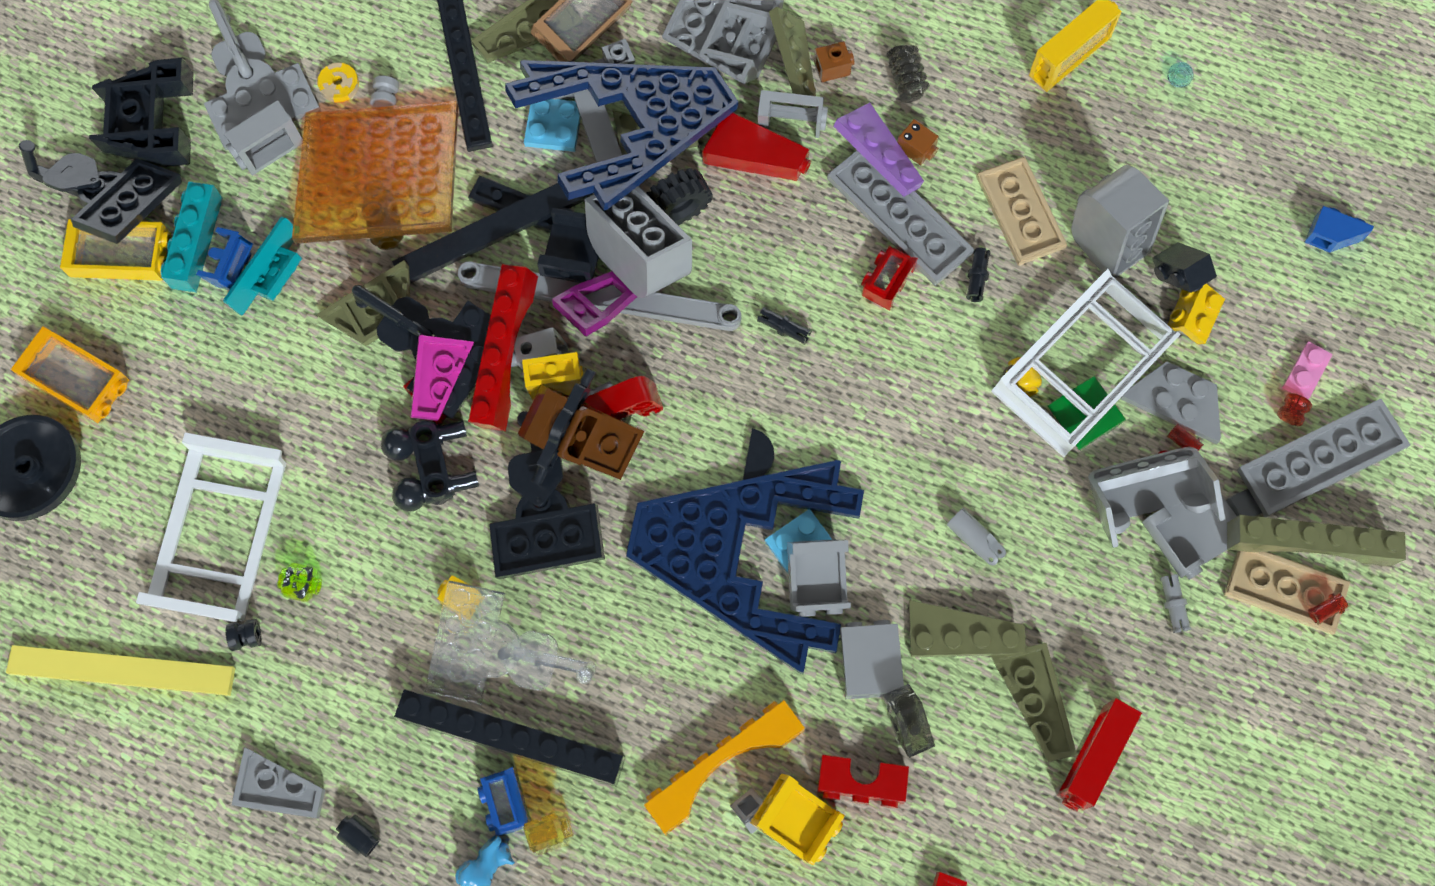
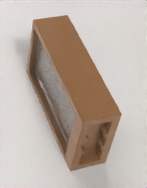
(576, 25)

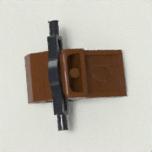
(578, 432)

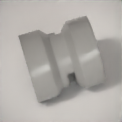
(385, 91)

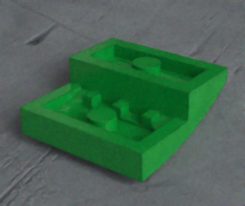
(1071, 417)

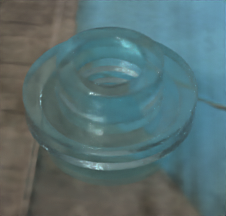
(1183, 69)

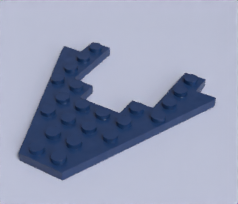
(667, 103)
(697, 541)

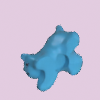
(481, 871)

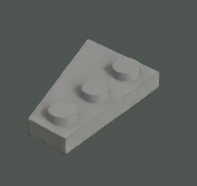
(275, 789)

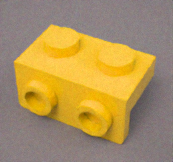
(1196, 313)

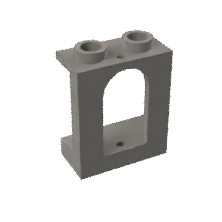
(768, 110)

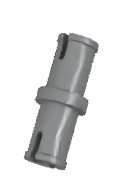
(1175, 603)

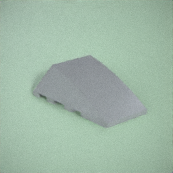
(725, 34)

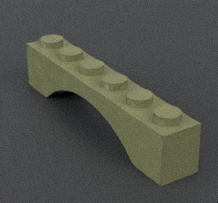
(1283, 535)

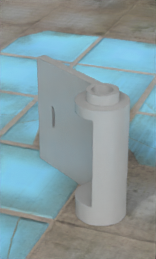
(1189, 537)

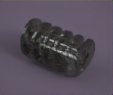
(908, 72)

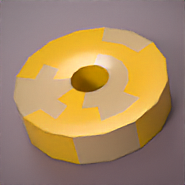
(334, 73)

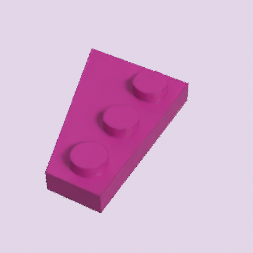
(435, 375)

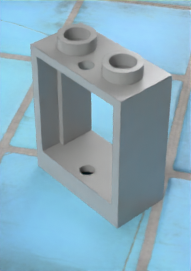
(263, 138)

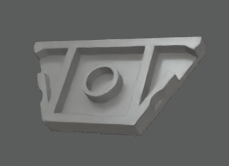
(1179, 399)

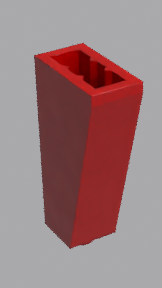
(754, 149)

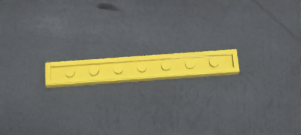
(121, 670)

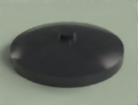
(36, 466)

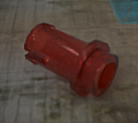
(1184, 438)
(1328, 608)

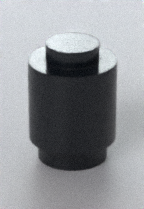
(357, 835)

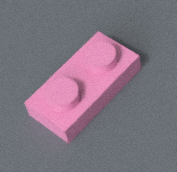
(1307, 370)

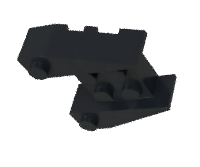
(136, 113)

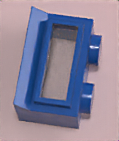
(230, 259)
(504, 802)

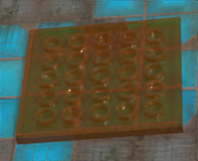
(376, 172)

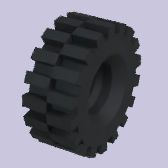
(682, 195)

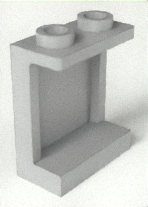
(817, 576)
(871, 659)

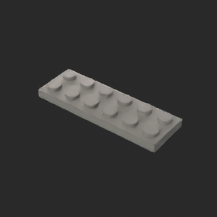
(903, 220)
(1323, 457)

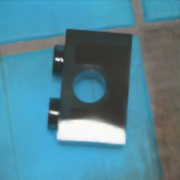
(909, 720)

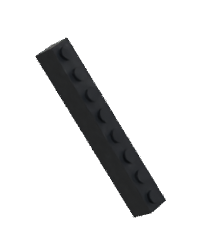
(510, 737)

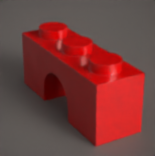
(888, 787)

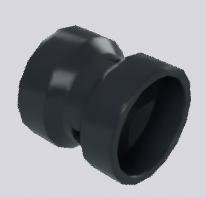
(243, 634)

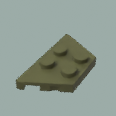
(363, 322)

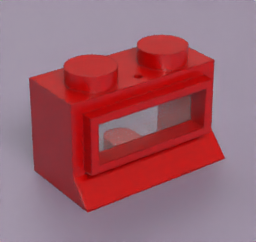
(888, 277)

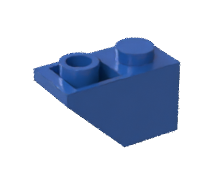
(1335, 230)

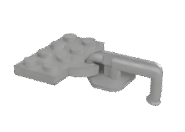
(250, 81)

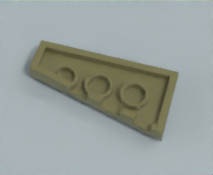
(512, 31)

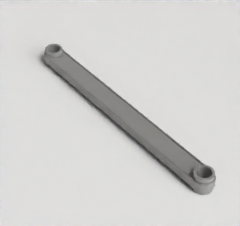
(654, 306)

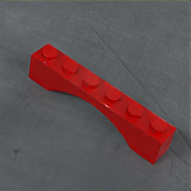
(492, 391)

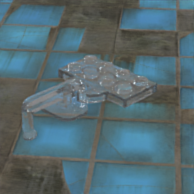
(470, 642)

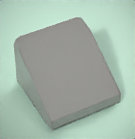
(746, 807)

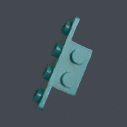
(266, 270)

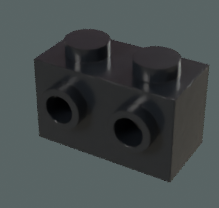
(1184, 267)

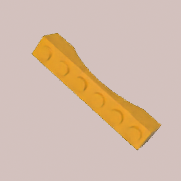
(772, 730)

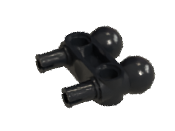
(412, 493)

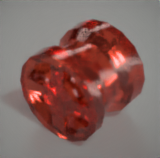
(1294, 409)

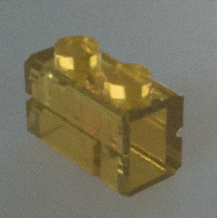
(548, 833)

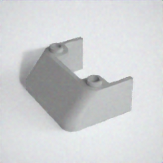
(1152, 484)

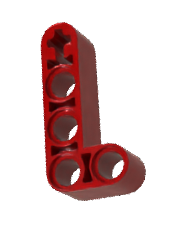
(627, 398)

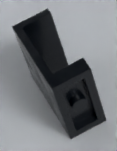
(568, 249)

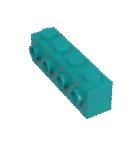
(191, 236)

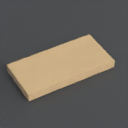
(1021, 210)
(1283, 587)

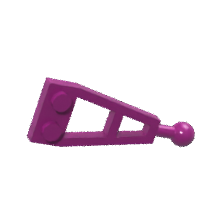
(582, 312)

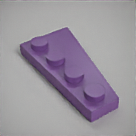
(878, 146)

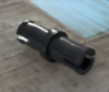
(978, 275)
(784, 325)

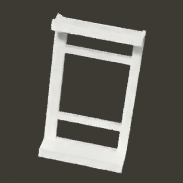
(1032, 413)
(230, 450)

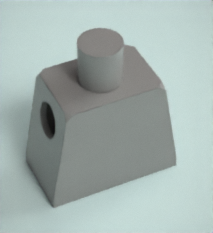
(537, 345)

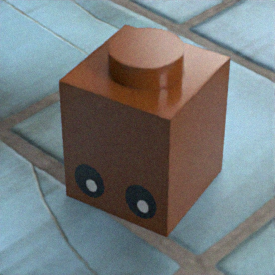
(918, 142)

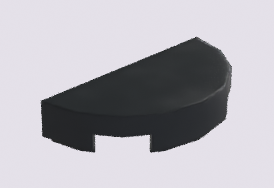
(759, 455)

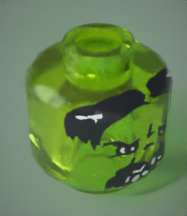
(299, 582)

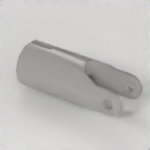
(976, 536)

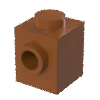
(833, 61)

